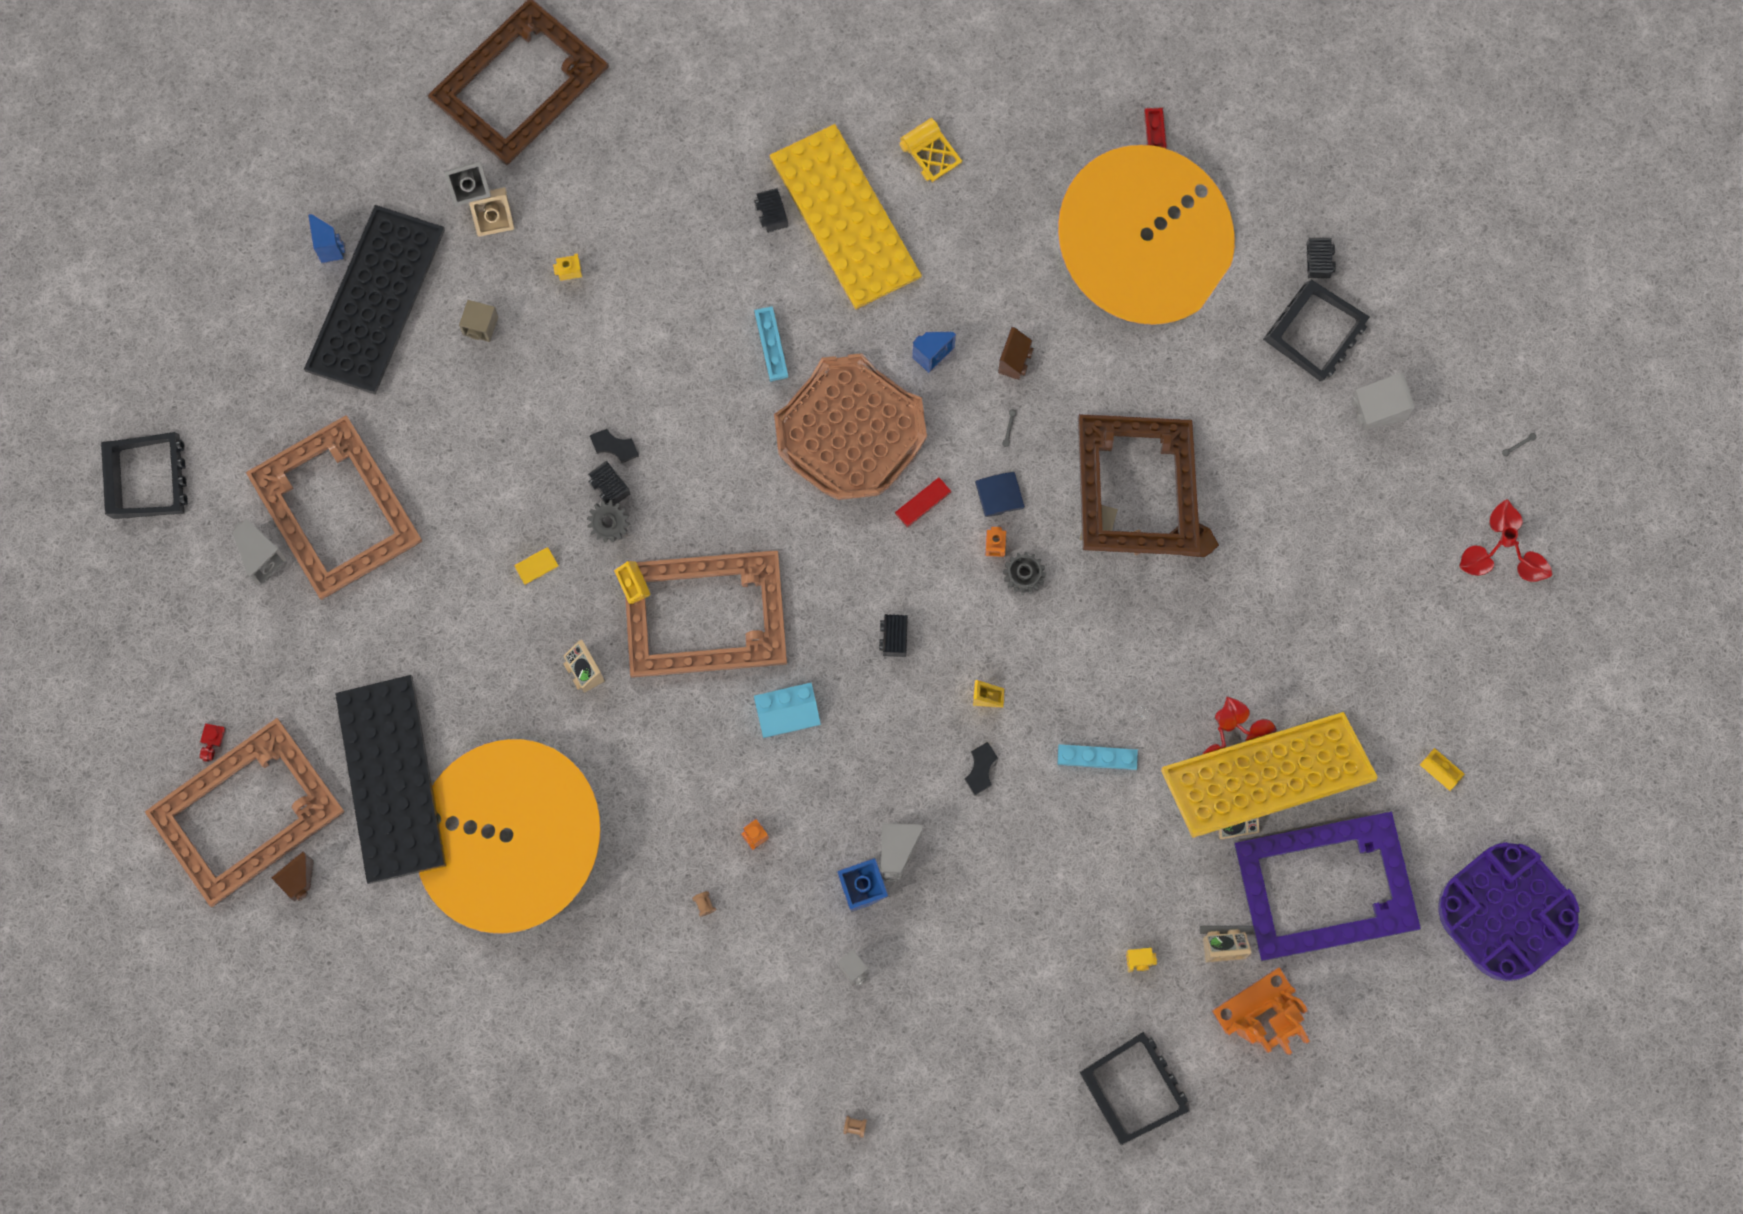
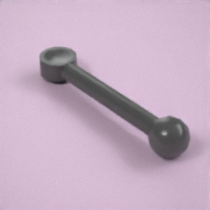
(1006, 442)
(1506, 452)

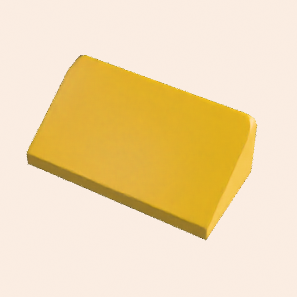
(536, 565)
(632, 582)
(1442, 769)

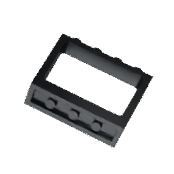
(1274, 335)
(112, 476)
(1106, 1106)

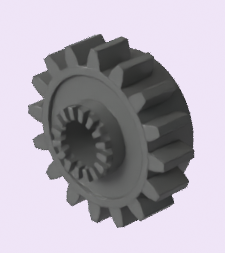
(612, 511)
(1020, 582)

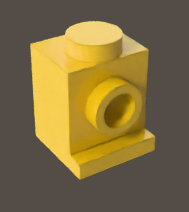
(570, 272)
(1140, 959)

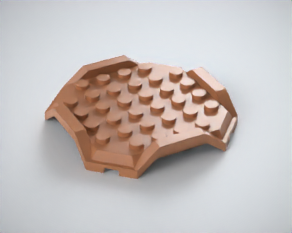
(850, 428)

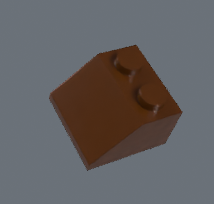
(1015, 354)

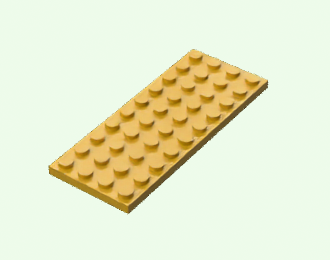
(845, 216)
(1268, 774)

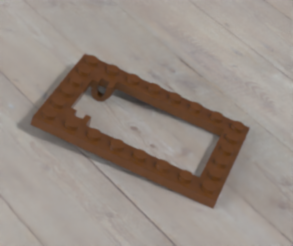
(526, 19)
(1176, 435)

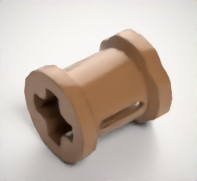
(704, 903)
(854, 1126)

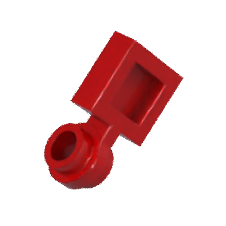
(212, 736)

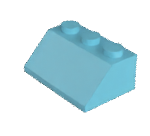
(787, 710)

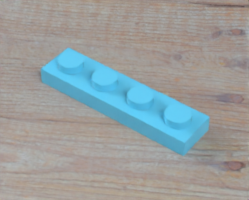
(771, 343)
(1097, 757)

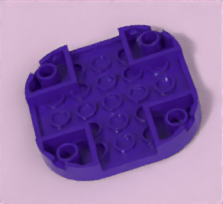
(1508, 912)

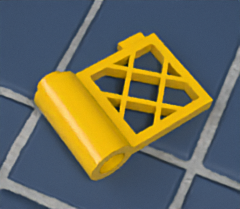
(920, 139)

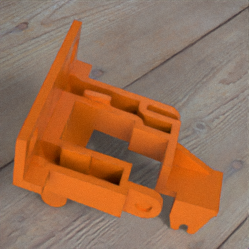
(1258, 999)

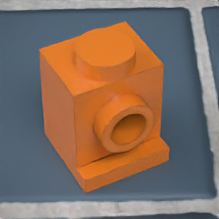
(995, 548)
(754, 834)

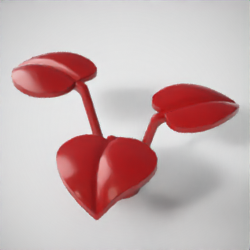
(1508, 521)
(1231, 716)

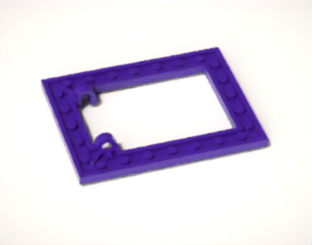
(1390, 918)

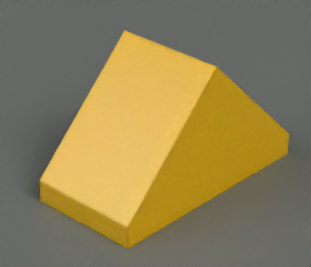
(988, 695)

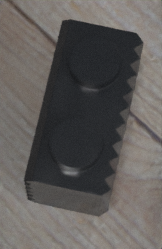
(771, 209)
(1320, 258)
(608, 483)
(895, 635)

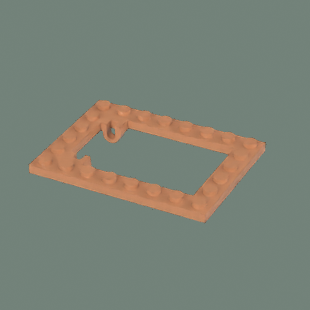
(272, 483)
(755, 568)
(265, 744)

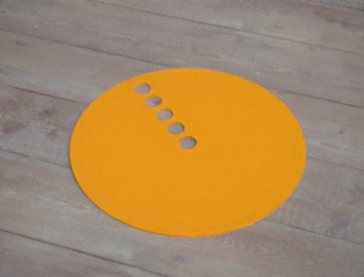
(1103, 242)
(552, 846)

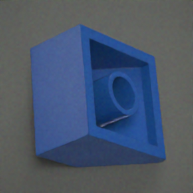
(325, 240)
(932, 348)
(862, 884)

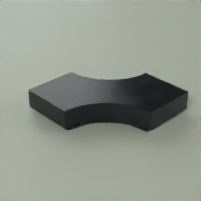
(622, 448)
(983, 758)

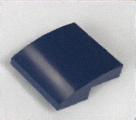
(999, 494)

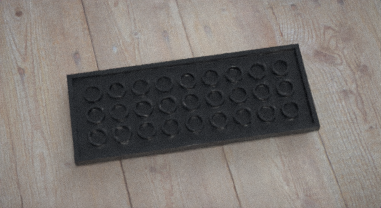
(374, 299)
(390, 779)

